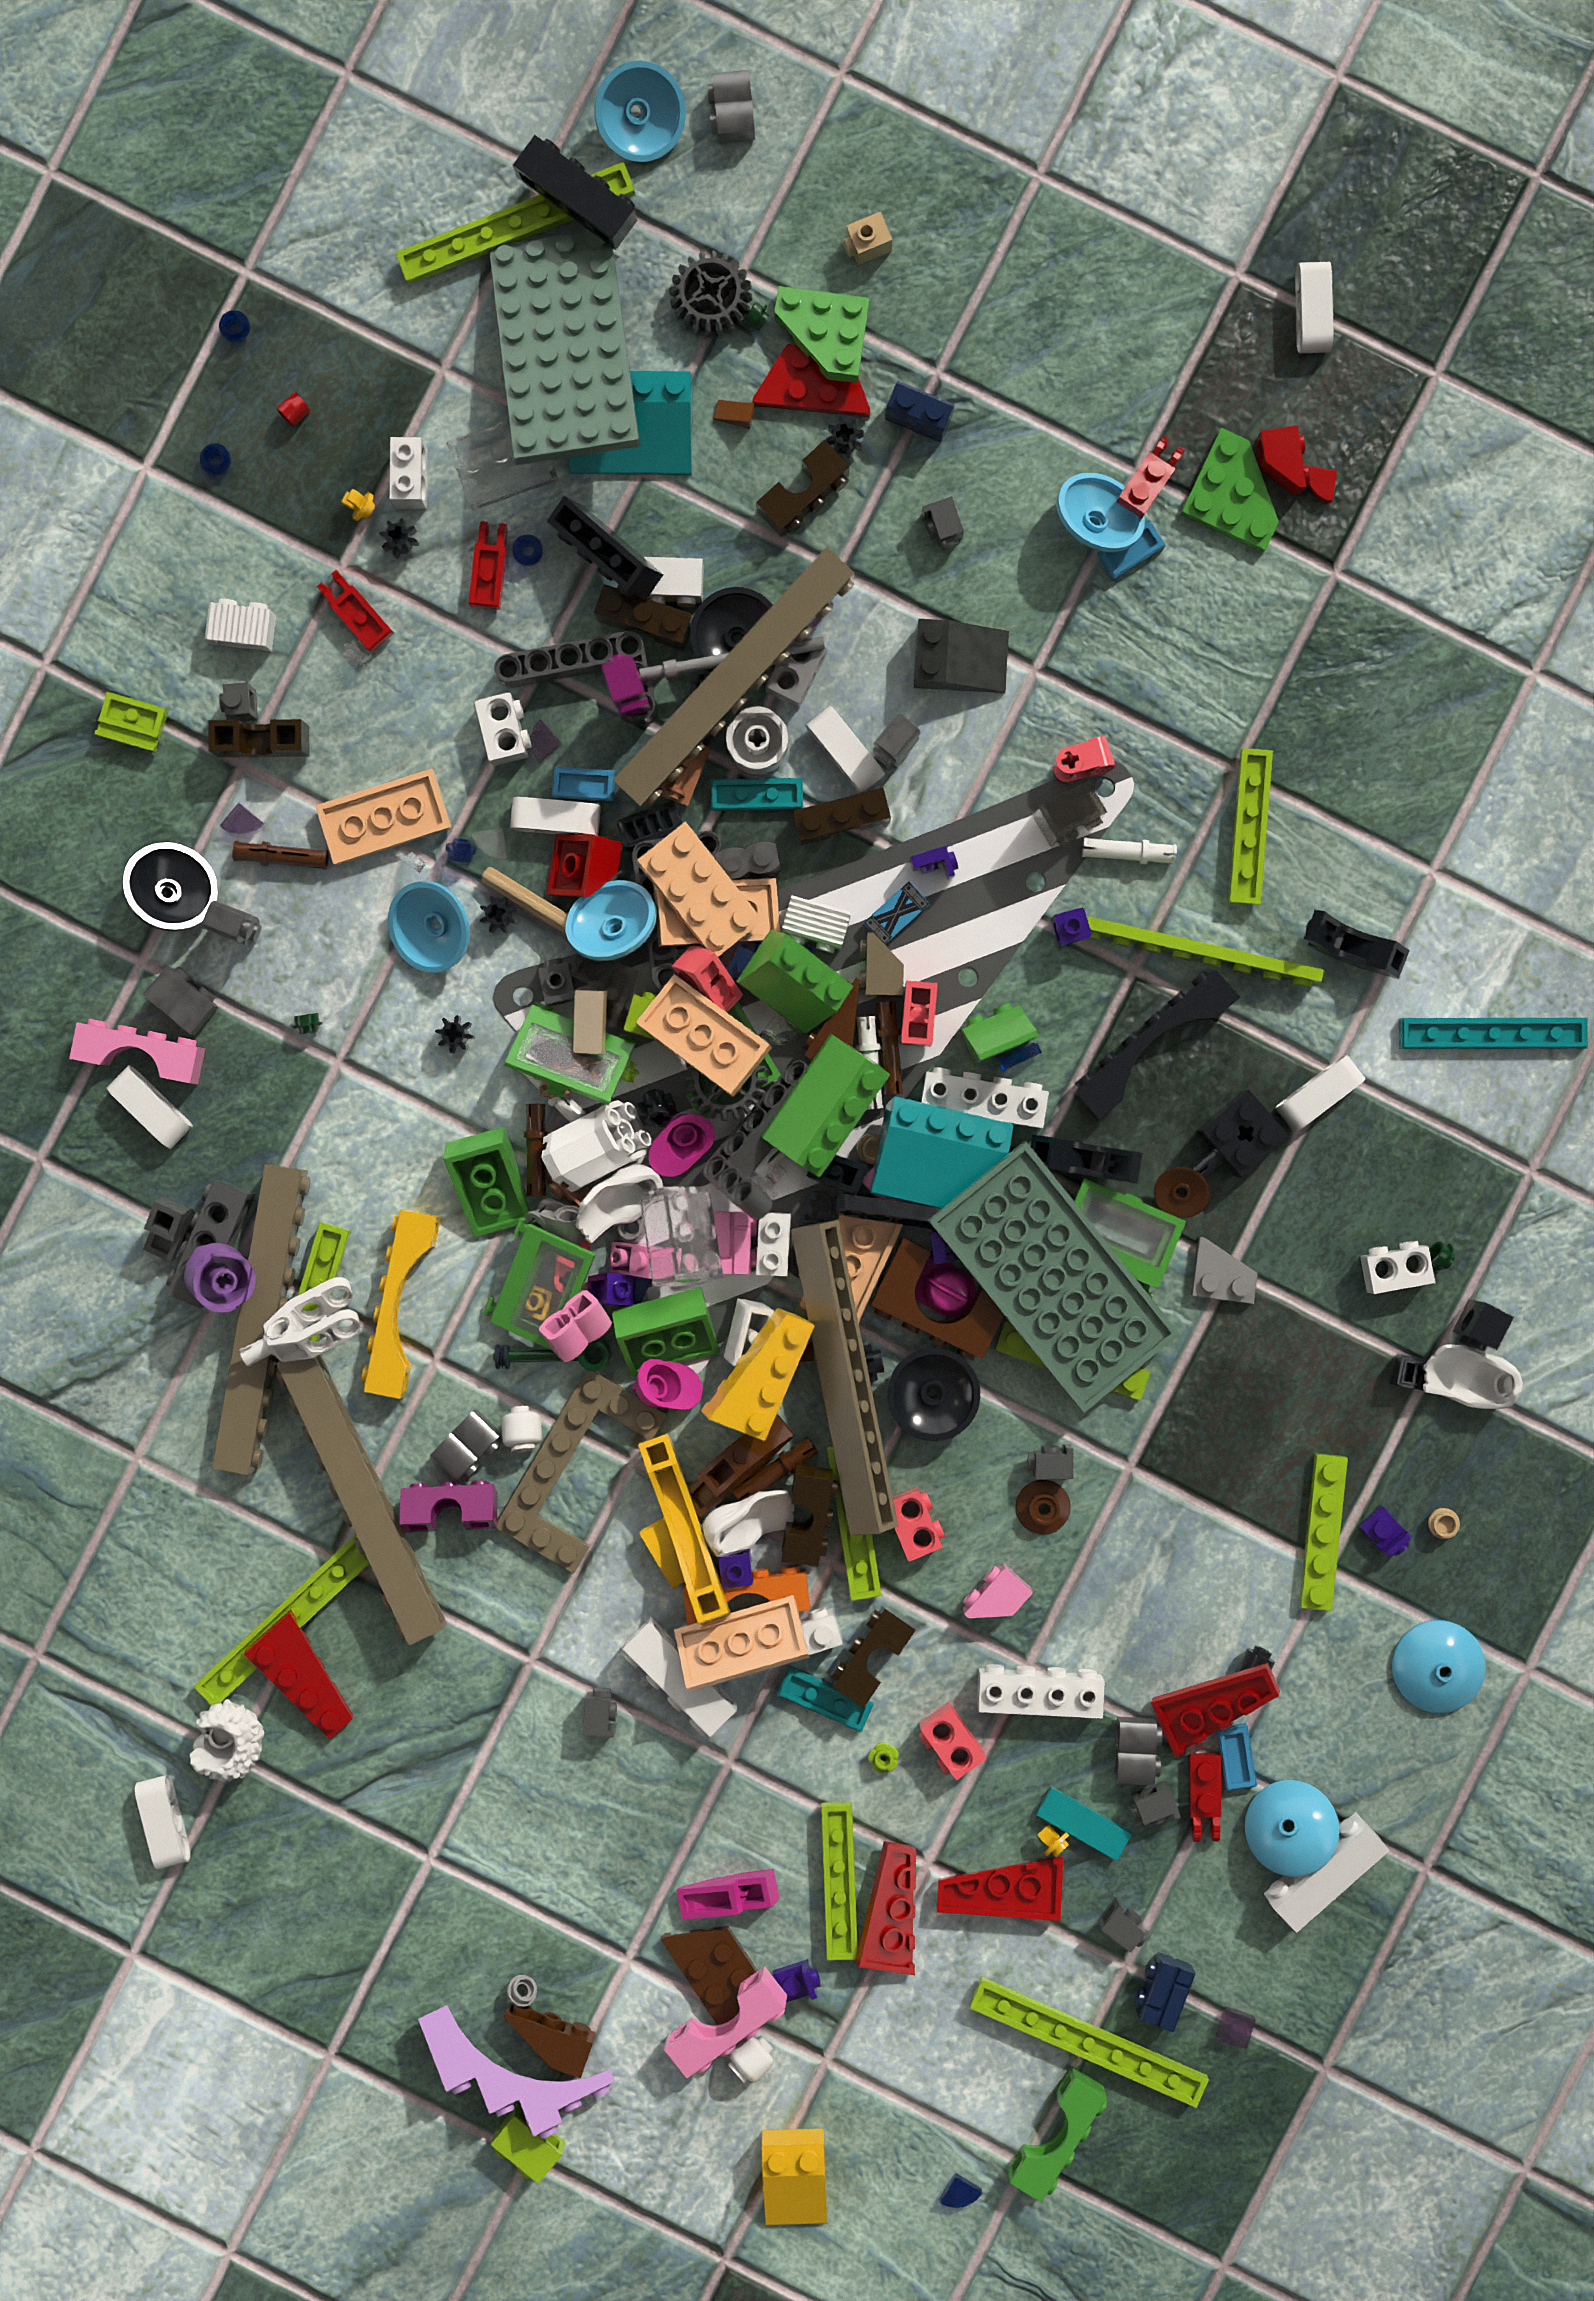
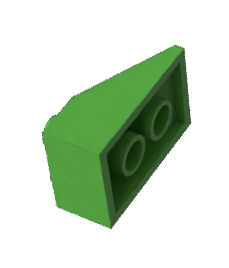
(997, 1033)
(487, 1181)

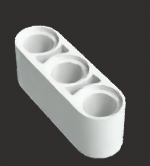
(1314, 307)
(845, 749)
(554, 816)
(1320, 1093)
(149, 1107)
(162, 1822)

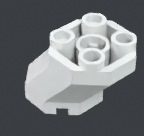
(595, 1145)

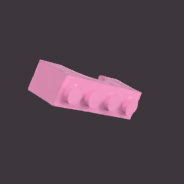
(101, 1045)
(697, 2044)

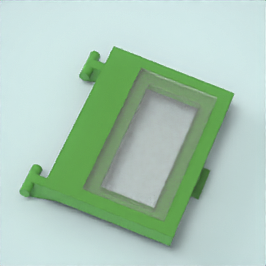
(546, 1053)
(1134, 1231)
(540, 1282)

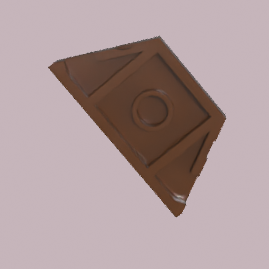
(713, 1966)

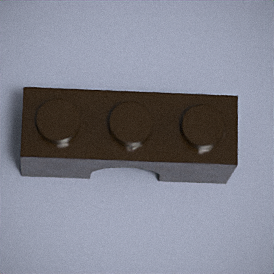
(787, 509)
(655, 619)
(274, 739)
(844, 814)
(804, 1541)
(853, 1677)

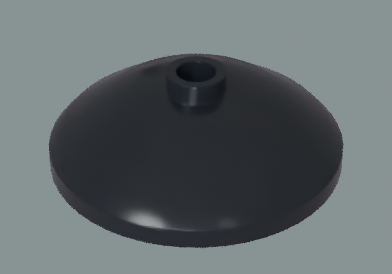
(724, 615)
(175, 871)
(938, 1416)

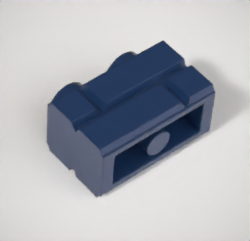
(919, 411)
(1164, 1991)

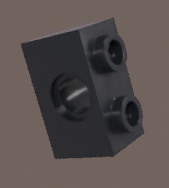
(1482, 1325)

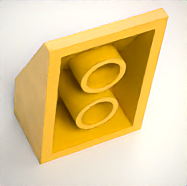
(794, 2176)

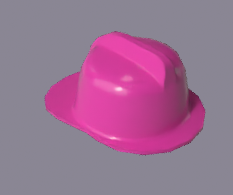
(681, 1144)
(945, 1289)
(667, 1385)

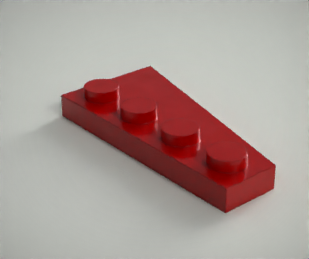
(299, 1674)
(1204, 1708)
(1009, 1891)
(888, 1927)

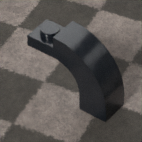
(1354, 946)
(1087, 1159)

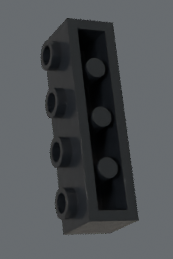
(575, 191)
(605, 548)

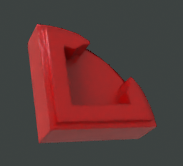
(1322, 483)

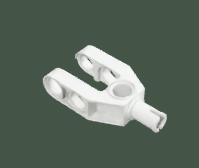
(285, 1331)

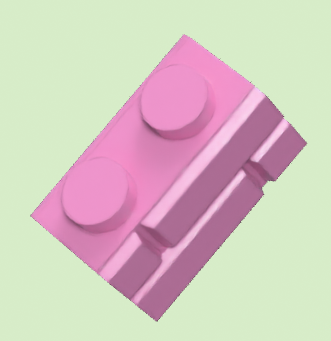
(734, 1241)

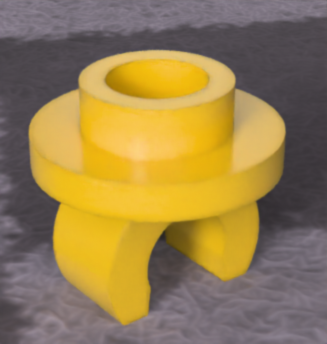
(360, 504)
(1053, 1840)

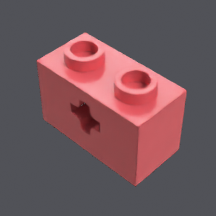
(918, 1013)

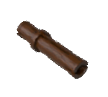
(270, 854)
(889, 1046)
(534, 1137)
(777, 1469)

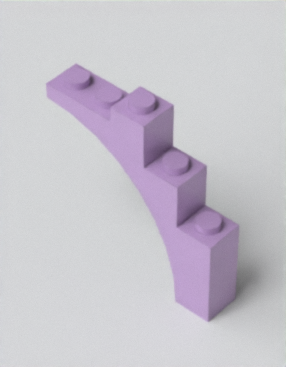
(540, 2100)

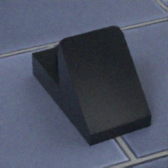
(842, 1174)

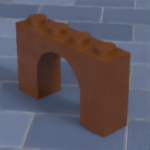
(896, 1298)

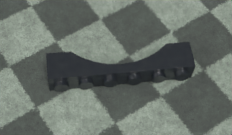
(1106, 1087)

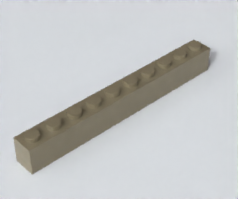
(734, 677)
(271, 1258)
(844, 1378)
(362, 1497)

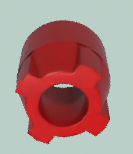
(293, 409)

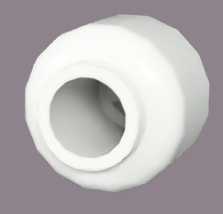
(521, 1429)
(751, 2059)

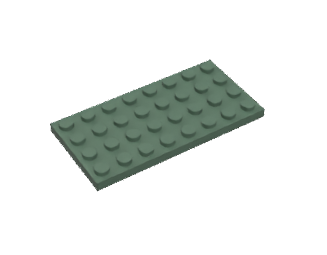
(563, 348)
(1053, 1276)

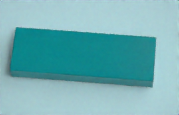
(756, 794)
(823, 1698)
(1083, 1823)

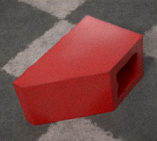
(1281, 458)

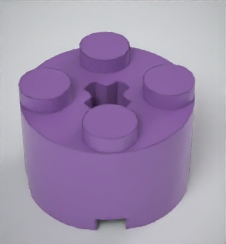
(228, 1291)

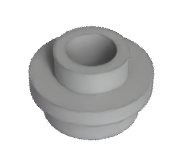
(631, 1238)
(529, 1987)

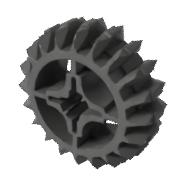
(729, 279)
(708, 1101)

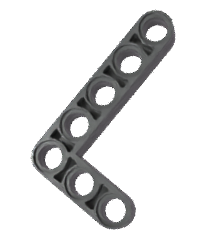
(585, 664)
(662, 963)
(745, 1149)

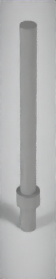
(672, 669)

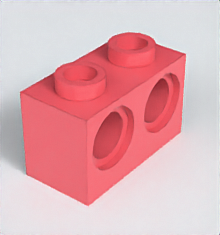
(708, 976)
(921, 1520)
(957, 1738)

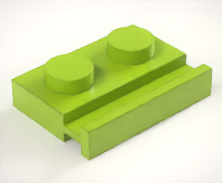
(131, 722)

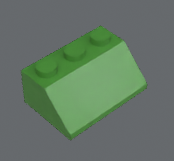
(794, 982)
(665, 1329)

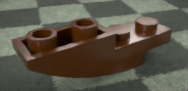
(734, 1465)

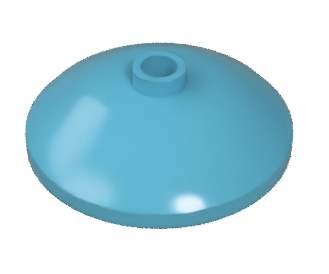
(660, 115)
(1094, 517)
(611, 921)
(417, 931)
(1422, 1655)
(1314, 1834)

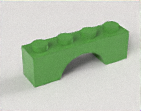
(1038, 2166)

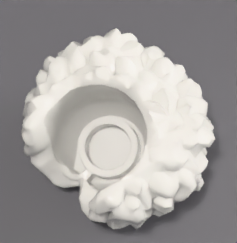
(228, 1742)

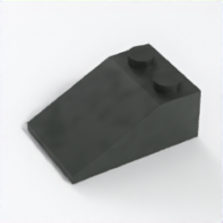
(960, 656)

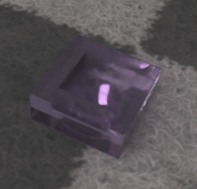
(1235, 2027)

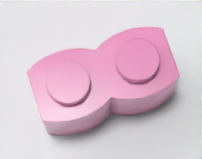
(575, 1326)

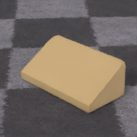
(589, 1022)

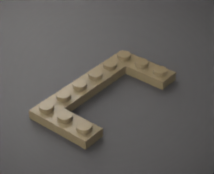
(521, 1514)

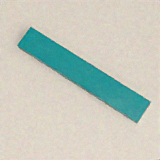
(1493, 1033)

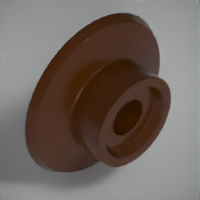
(1178, 1203)
(1033, 1496)

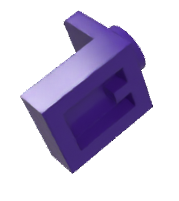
(929, 861)
(1071, 927)
(940, 1250)
(612, 1288)
(1385, 1532)
(736, 1570)
(798, 1980)

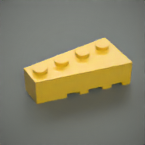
(762, 1376)

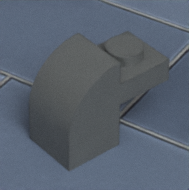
(167, 1227)

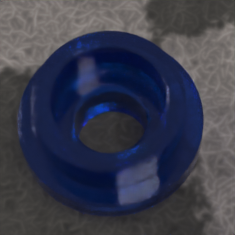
(230, 318)
(211, 451)
(524, 541)
(460, 850)

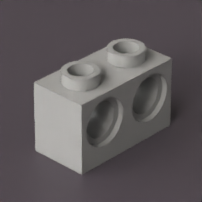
(801, 672)

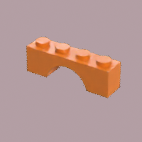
(768, 1584)

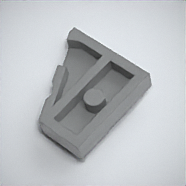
(1221, 1275)

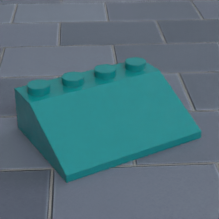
(664, 428)
(934, 1152)

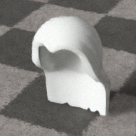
(616, 1200)
(1472, 1377)
(740, 1524)

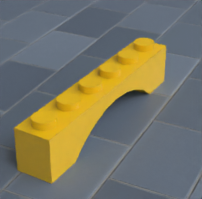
(388, 1364)
(685, 1529)

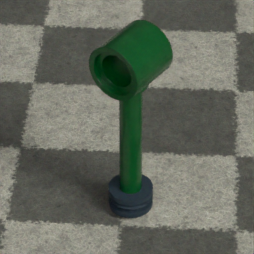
(504, 1356)

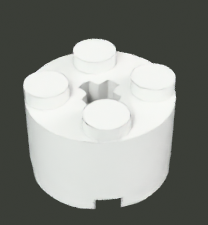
(744, 728)

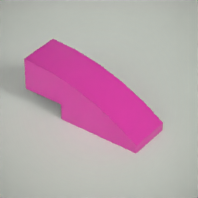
(728, 1895)

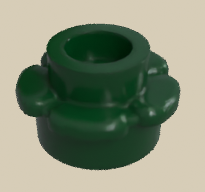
(756, 316)
(307, 1023)
(1441, 1256)

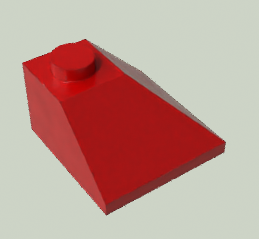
(582, 864)

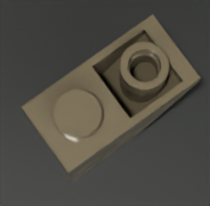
(883, 969)

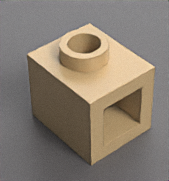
(868, 238)

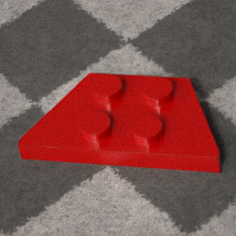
(800, 386)

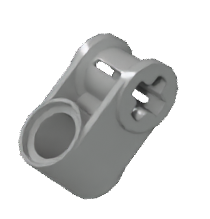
(556, 1219)

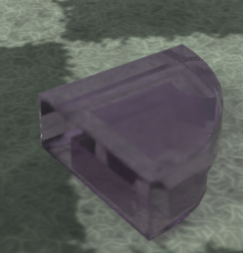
(543, 741)
(241, 821)

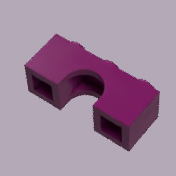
(625, 686)
(422, 1505)

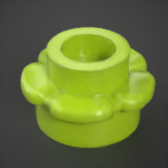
(883, 1749)

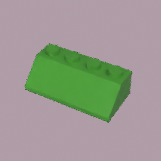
(825, 1105)

